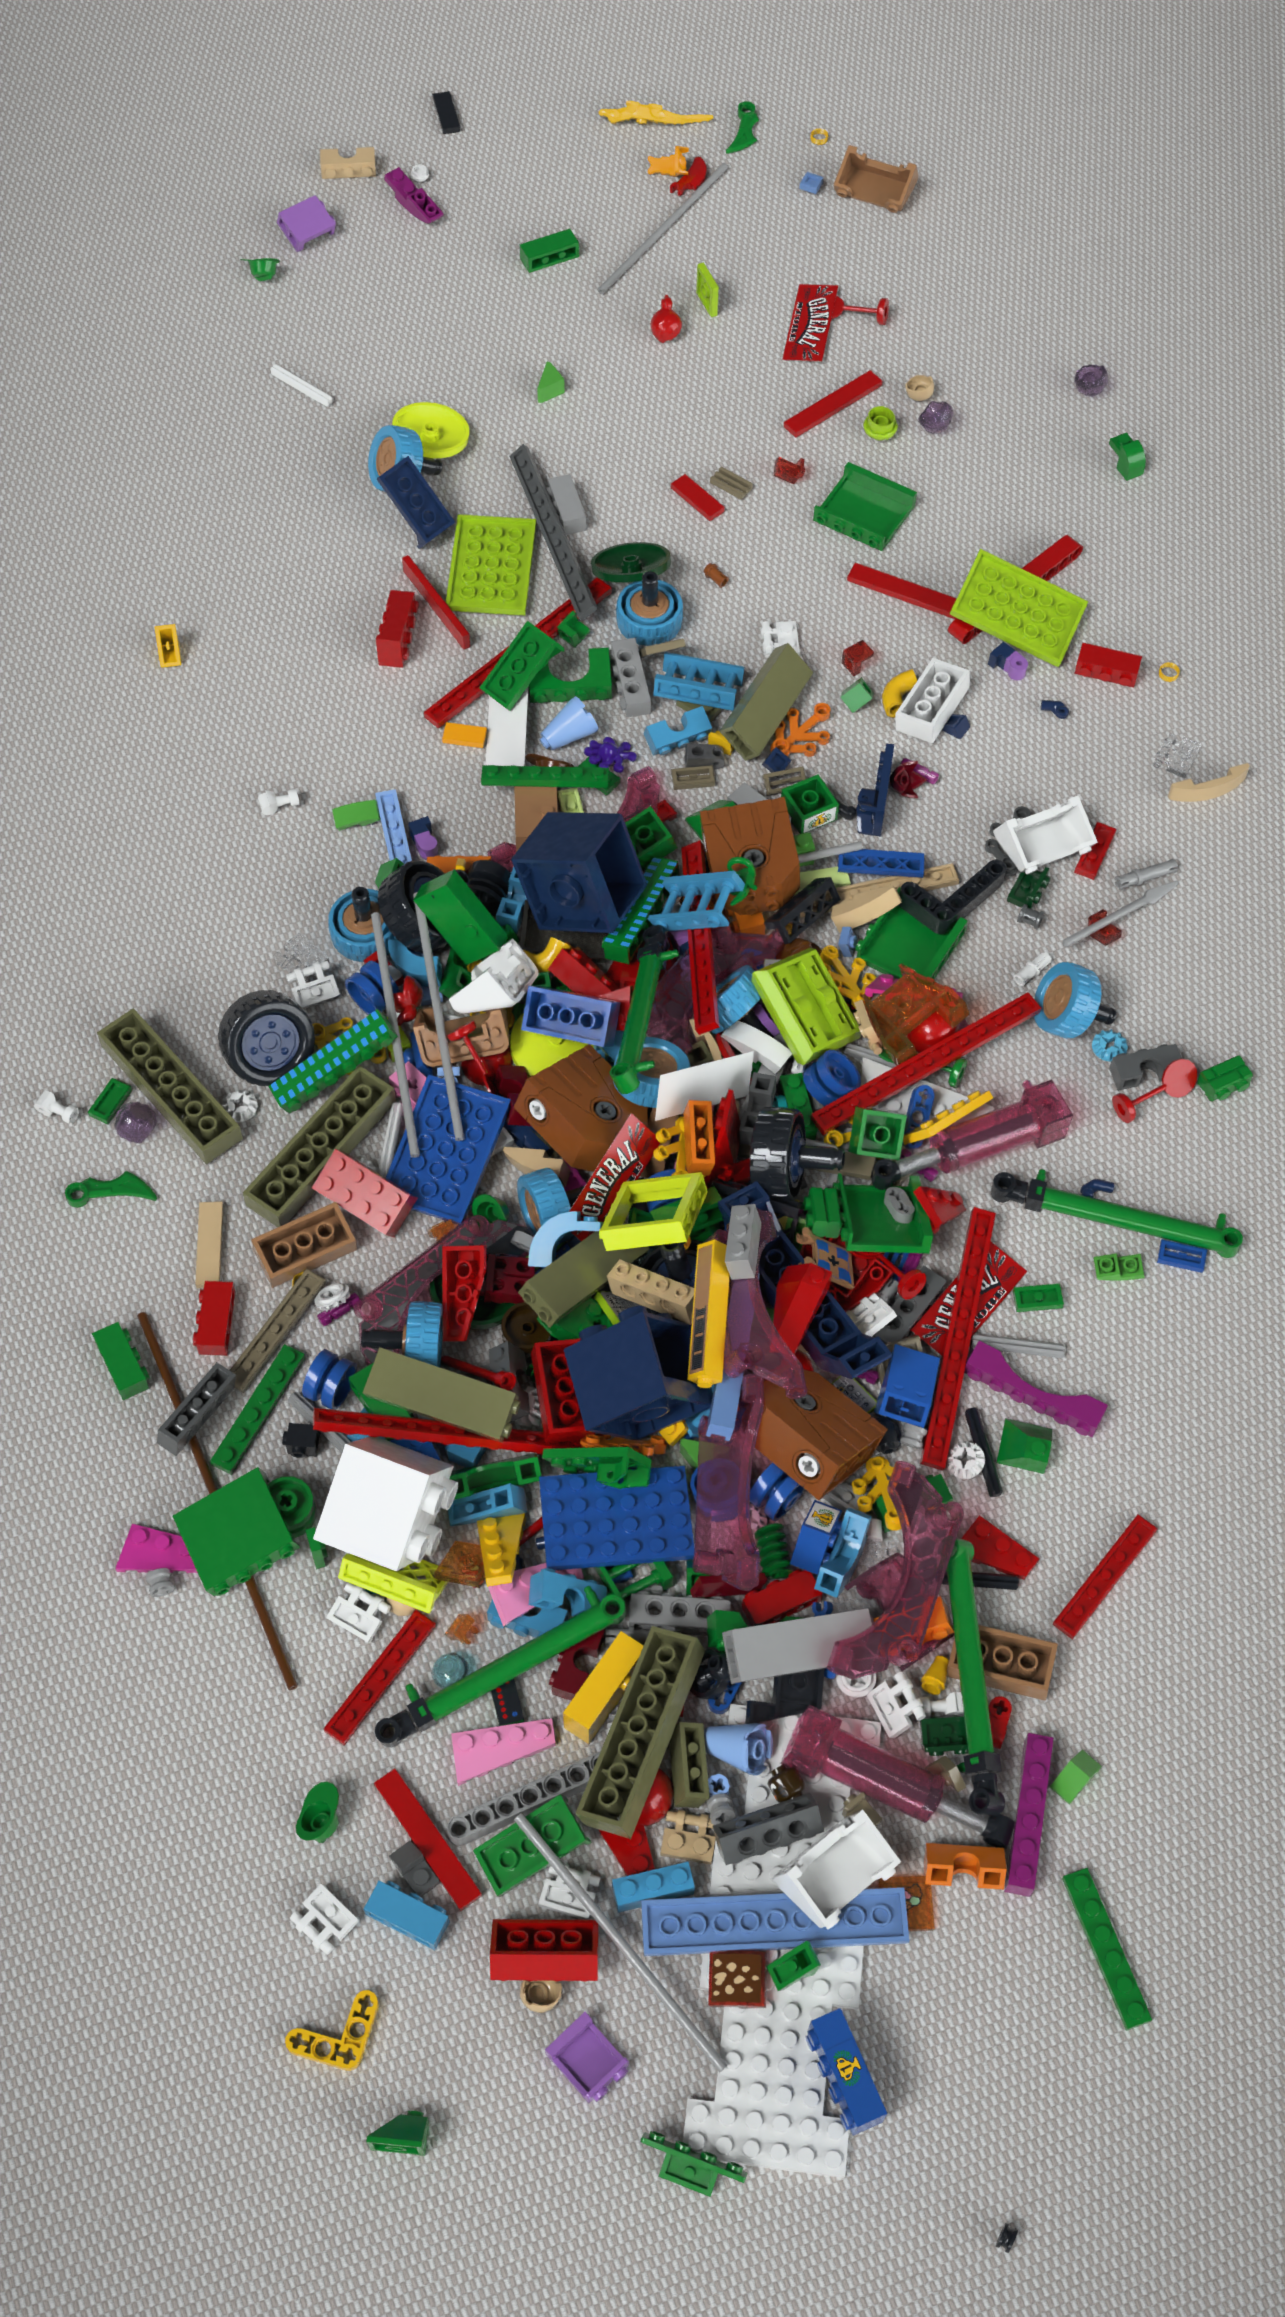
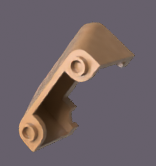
(875, 181)
(488, 1038)

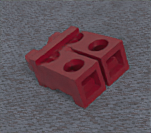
(505, 1278)

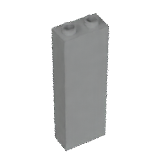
(789, 1645)

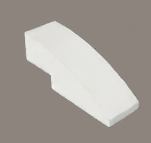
(765, 1048)

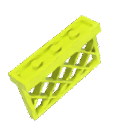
(396, 1585)

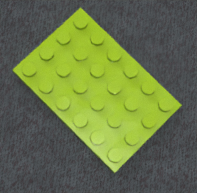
(491, 564)
(1019, 608)

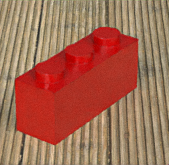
(1108, 665)
(214, 1318)
(781, 1598)

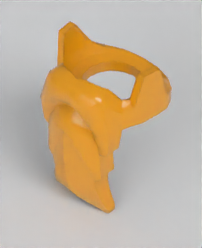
(673, 165)

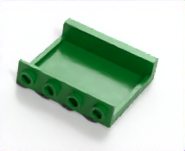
(866, 507)
(904, 940)
(870, 1226)
(235, 1532)

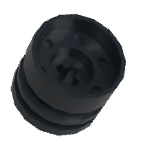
(489, 883)

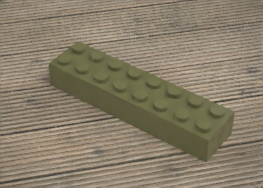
(170, 1086)
(336, 1125)
(640, 1732)

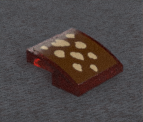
(737, 1979)

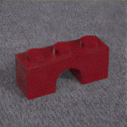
(509, 1083)
(568, 1678)

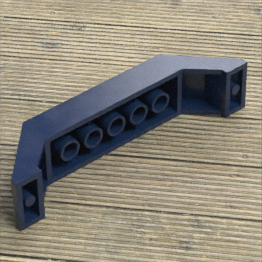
(832, 1335)

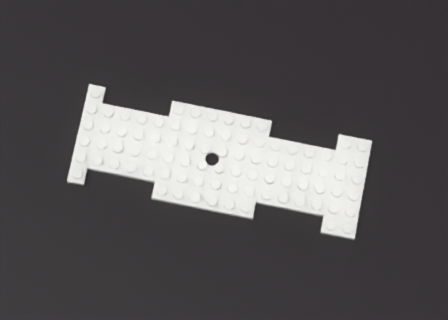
(772, 2089)

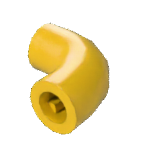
(895, 690)
(545, 958)

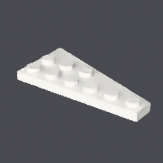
(899, 1102)

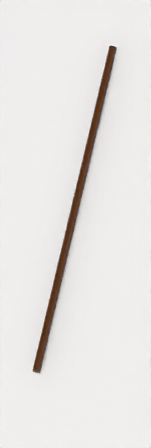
(211, 1487)

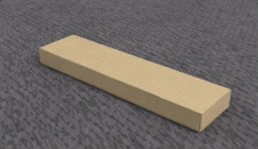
(209, 1242)

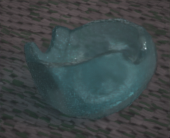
(449, 1669)

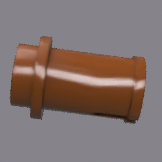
(712, 571)

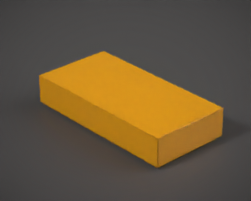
(464, 735)

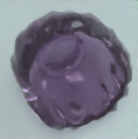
(1091, 379)
(936, 417)
(135, 1121)

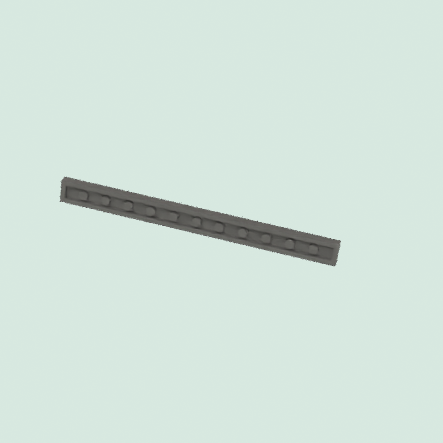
(553, 533)

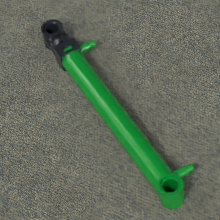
(651, 960)
(1115, 1214)
(498, 1672)
(981, 1759)

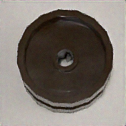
(523, 1329)

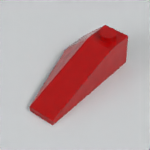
(461, 1284)
(798, 1300)

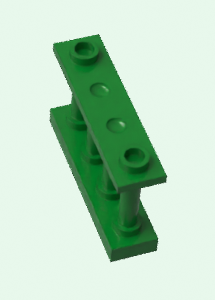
(660, 1575)

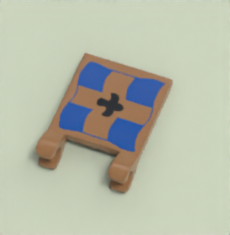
(829, 1257)

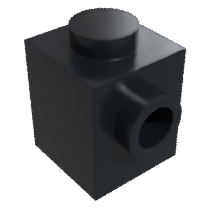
(301, 1440)

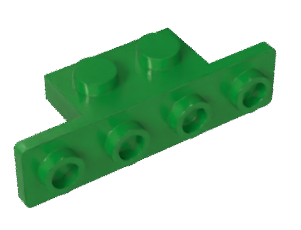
(691, 2168)

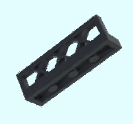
(803, 903)

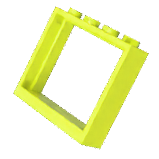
(676, 1230)

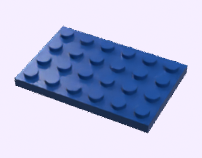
(447, 1169)
(611, 1526)

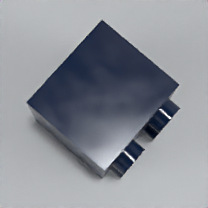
(579, 872)
(635, 1375)

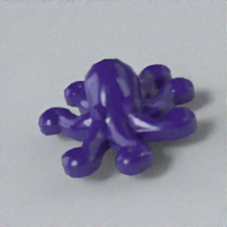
(609, 754)

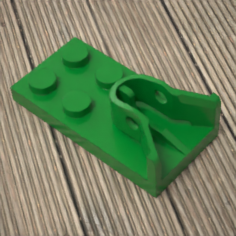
(519, 665)
(608, 1462)
(513, 1858)

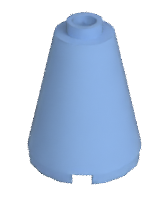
(568, 725)
(740, 1745)

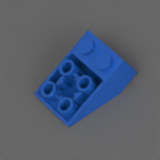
(908, 1386)

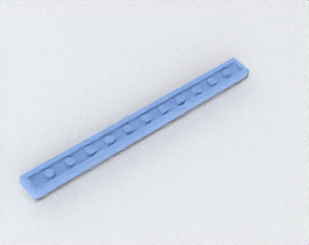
(397, 847)

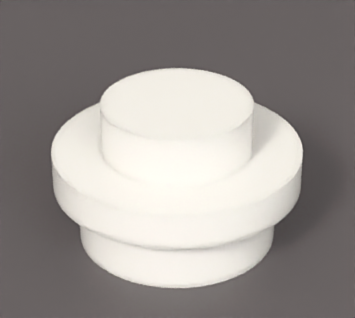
(419, 173)

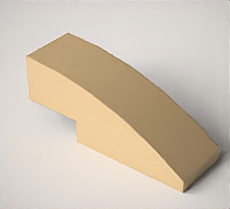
(865, 907)
(530, 1160)

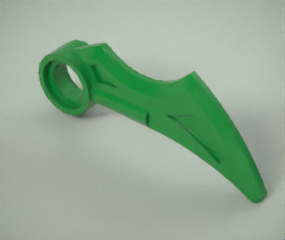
(744, 136)
(124, 1185)

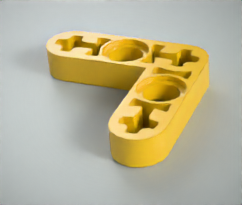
(347, 2041)

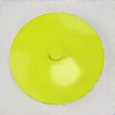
(438, 426)
(538, 1050)

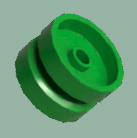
(295, 1503)

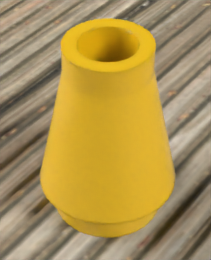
(935, 1677)

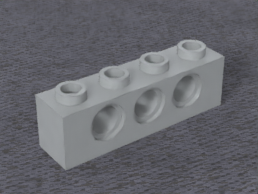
(630, 677)
(689, 1624)

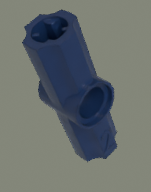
(528, 1138)

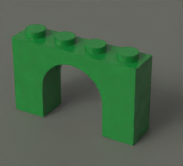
(593, 686)

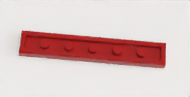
(832, 403)
(901, 589)
(436, 602)
(1105, 1576)
(379, 1677)
(428, 1839)

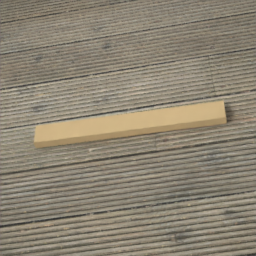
(933, 878)

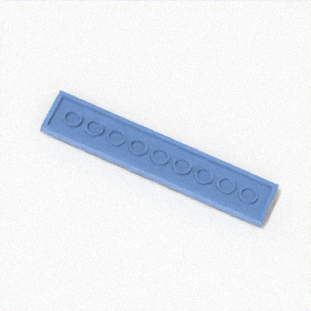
(768, 1923)

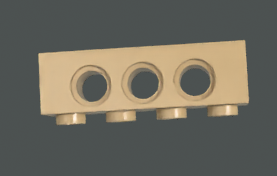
(652, 1290)

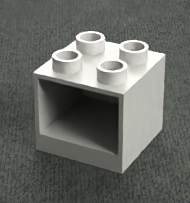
(386, 1503)

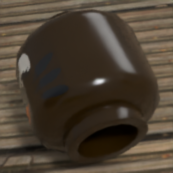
(786, 1783)

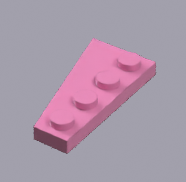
(513, 1598)
(495, 1747)

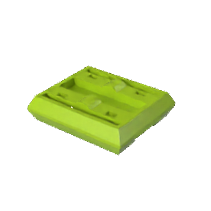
(806, 1004)

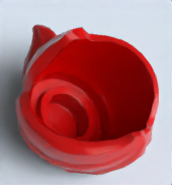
(665, 322)
(408, 1000)

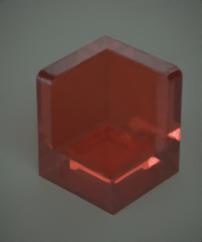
(855, 655)

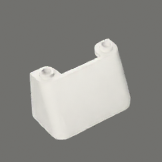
(1046, 836)
(497, 981)
(837, 1868)

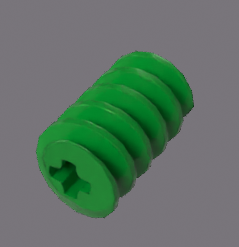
(771, 1551)

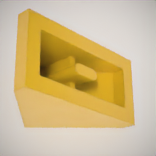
(168, 645)

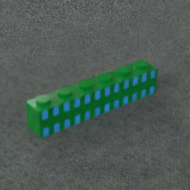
(627, 937)
(333, 1061)

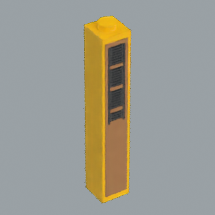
(709, 1315)

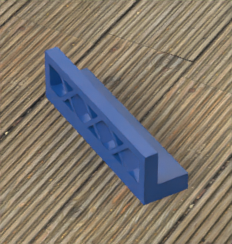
(882, 863)

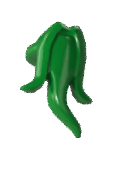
(746, 874)

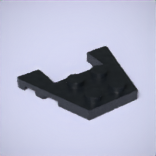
(790, 1696)

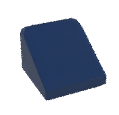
(957, 725)

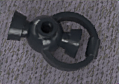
(706, 1675)

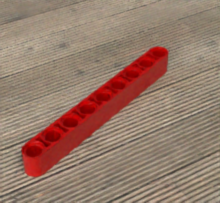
(1043, 566)

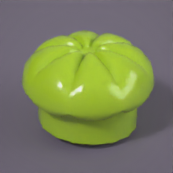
(880, 423)

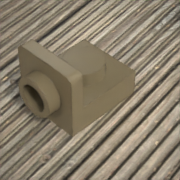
(948, 1770)
(856, 1803)

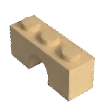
(360, 165)

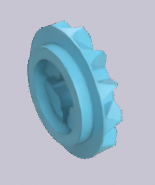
(1104, 1037)

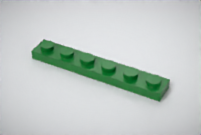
(544, 776)
(257, 1409)
(1107, 1949)

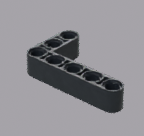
(943, 916)

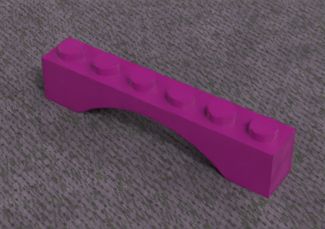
(1078, 1412)
(1030, 1815)

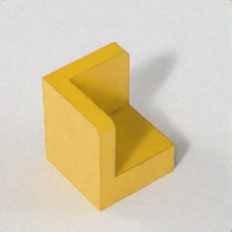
(718, 739)

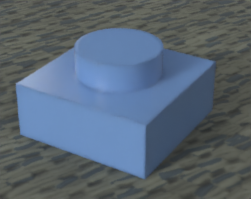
(811, 182)
(847, 941)

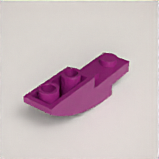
(411, 197)

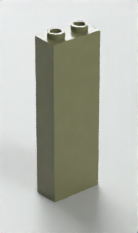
(766, 702)
(574, 1278)
(442, 1395)

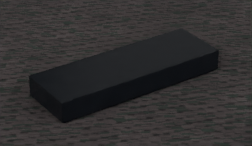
(446, 112)

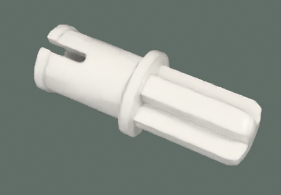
(1032, 969)

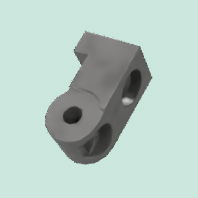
(704, 755)

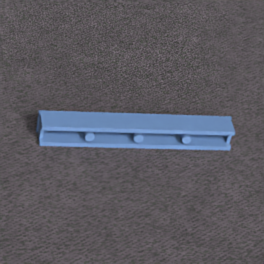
(724, 1406)

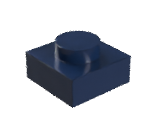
(776, 761)

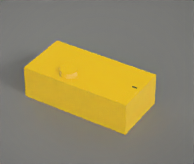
(602, 1688)

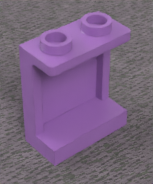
(305, 222)
(587, 2058)

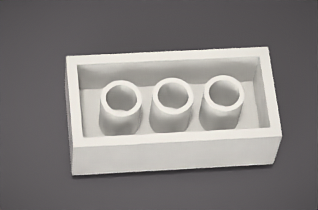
(932, 700)

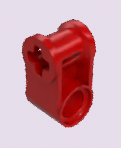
(999, 1722)

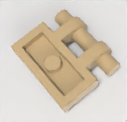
(867, 1028)
(688, 1845)

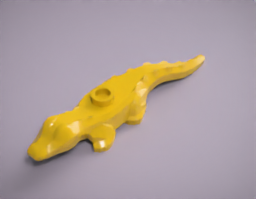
(650, 113)

